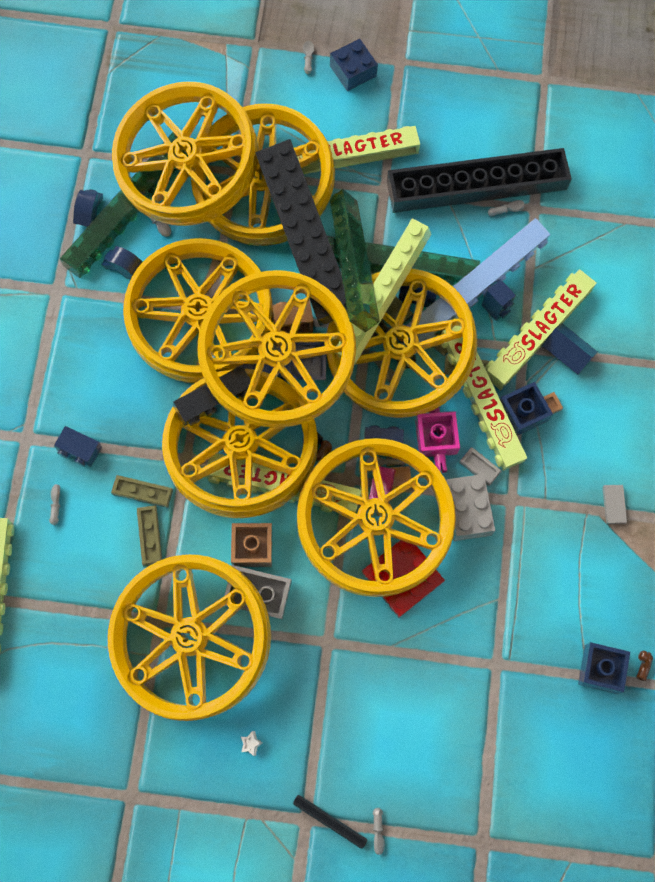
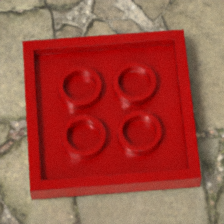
(405, 559)

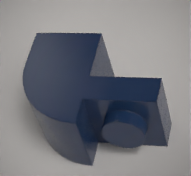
(86, 207)
(122, 261)

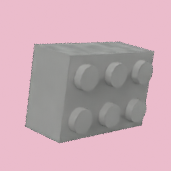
(471, 507)
(272, 589)

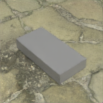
(480, 465)
(614, 504)

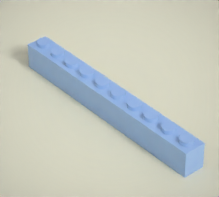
(487, 274)

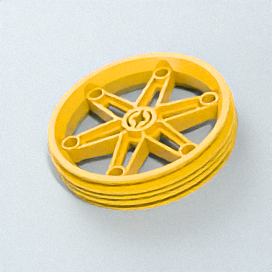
(154, 104)
(263, 115)
(163, 259)
(241, 290)
(451, 385)
(235, 451)
(382, 508)
(123, 614)

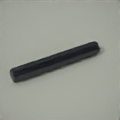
(329, 821)

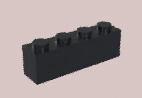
(202, 402)

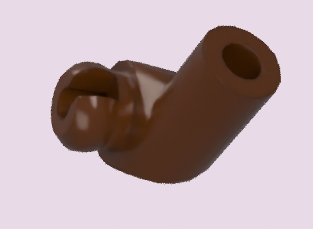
(325, 448)
(646, 658)

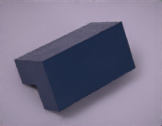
(569, 348)

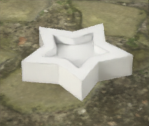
(251, 743)

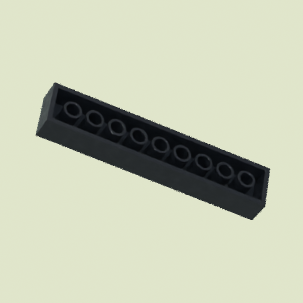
(478, 180)
(301, 222)

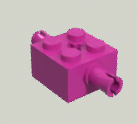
(433, 446)

